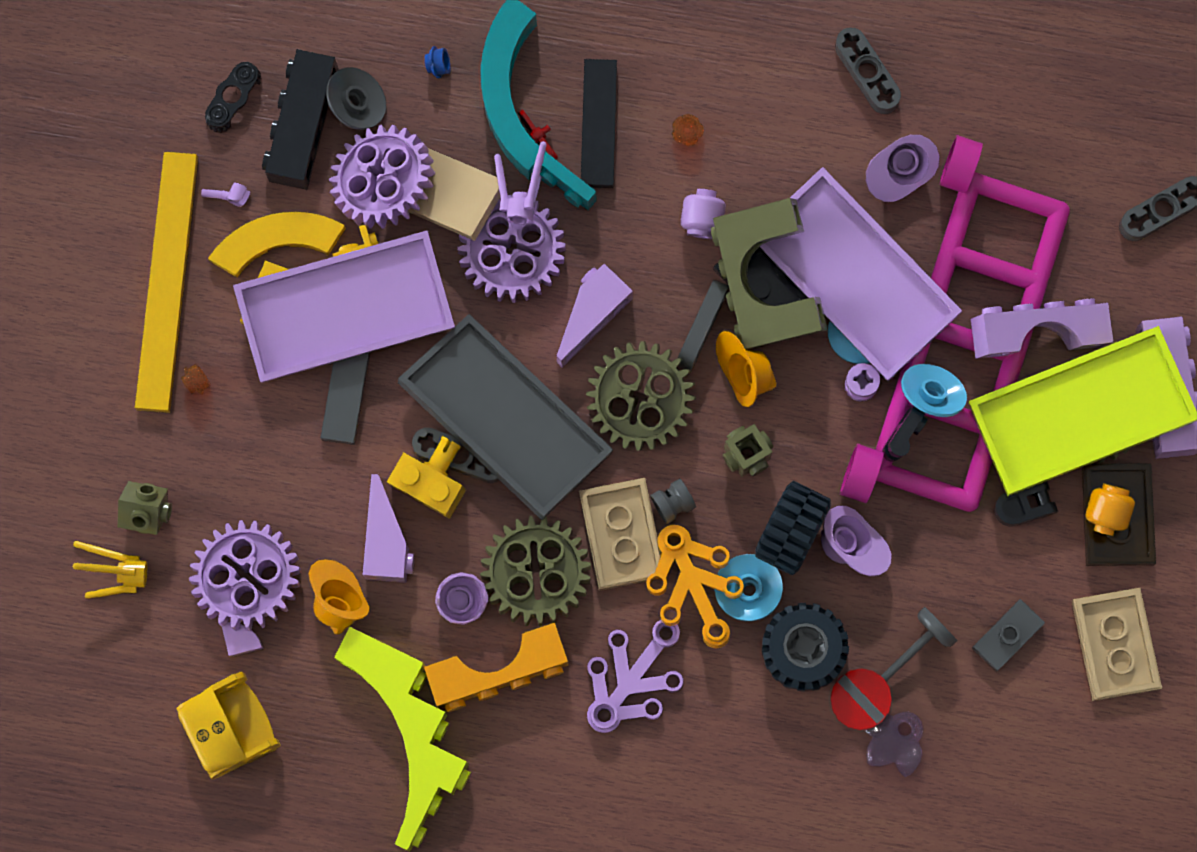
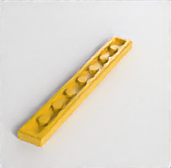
(166, 282)

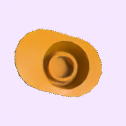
(744, 368)
(337, 595)

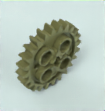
(669, 405)
(506, 574)

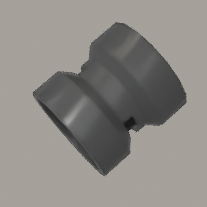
(673, 501)

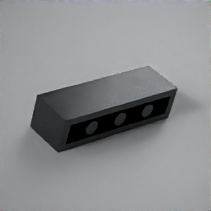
(300, 120)

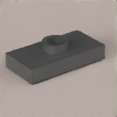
(1008, 635)

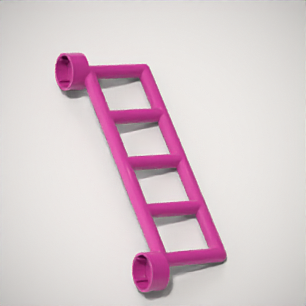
(959, 174)

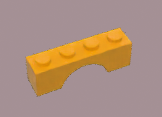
(455, 682)

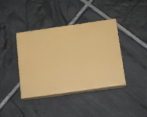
(459, 196)
(621, 533)
(1116, 644)

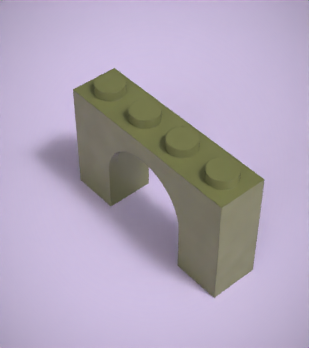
(738, 238)

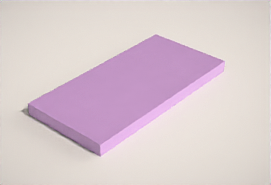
(862, 277)
(343, 306)

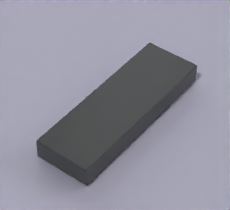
(345, 400)

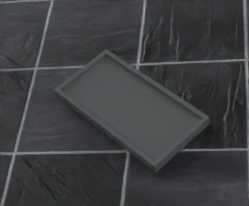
(505, 416)

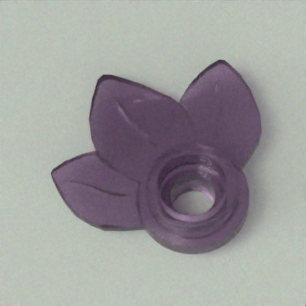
(892, 746)

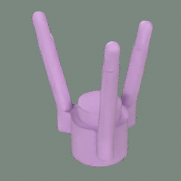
(521, 205)

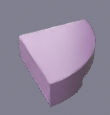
(240, 641)

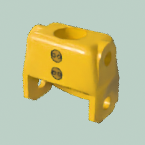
(227, 726)

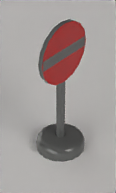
(863, 697)

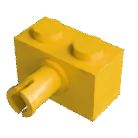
(428, 480)

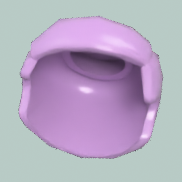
(461, 598)

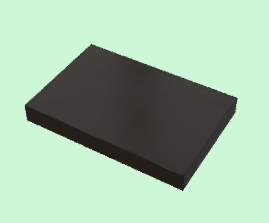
(1137, 542)

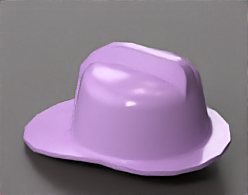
(902, 168)
(854, 542)

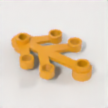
(692, 579)

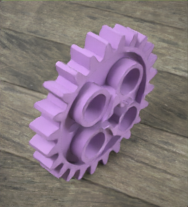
(382, 176)
(503, 276)
(265, 552)

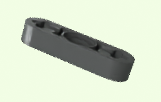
(872, 95)
(1138, 212)
(702, 325)
(479, 472)

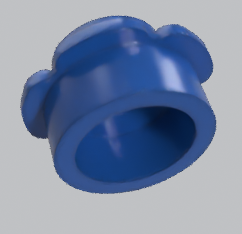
(437, 62)

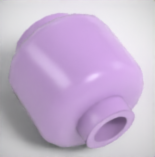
(699, 213)

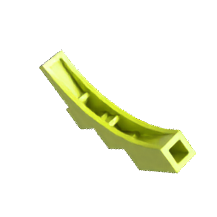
(430, 768)

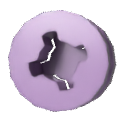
(860, 389)

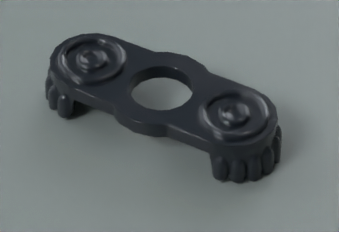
(219, 112)

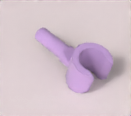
(237, 195)

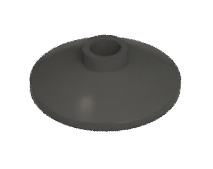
(364, 93)

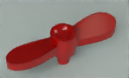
(537, 134)

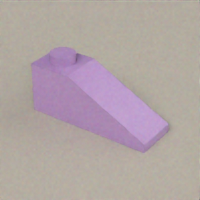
(596, 305)
(385, 546)

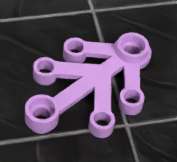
(630, 681)

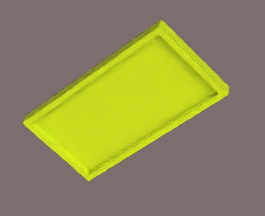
(1083, 410)

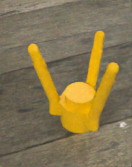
(131, 573)

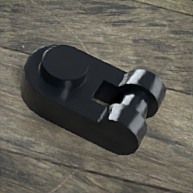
(898, 442)
(1015, 509)

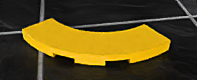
(275, 231)

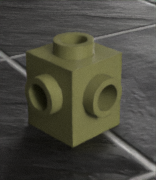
(749, 439)
(143, 508)

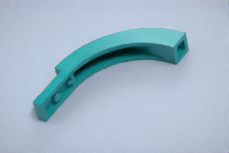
(501, 48)

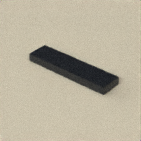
(599, 123)

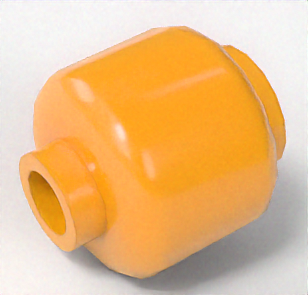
(1110, 509)

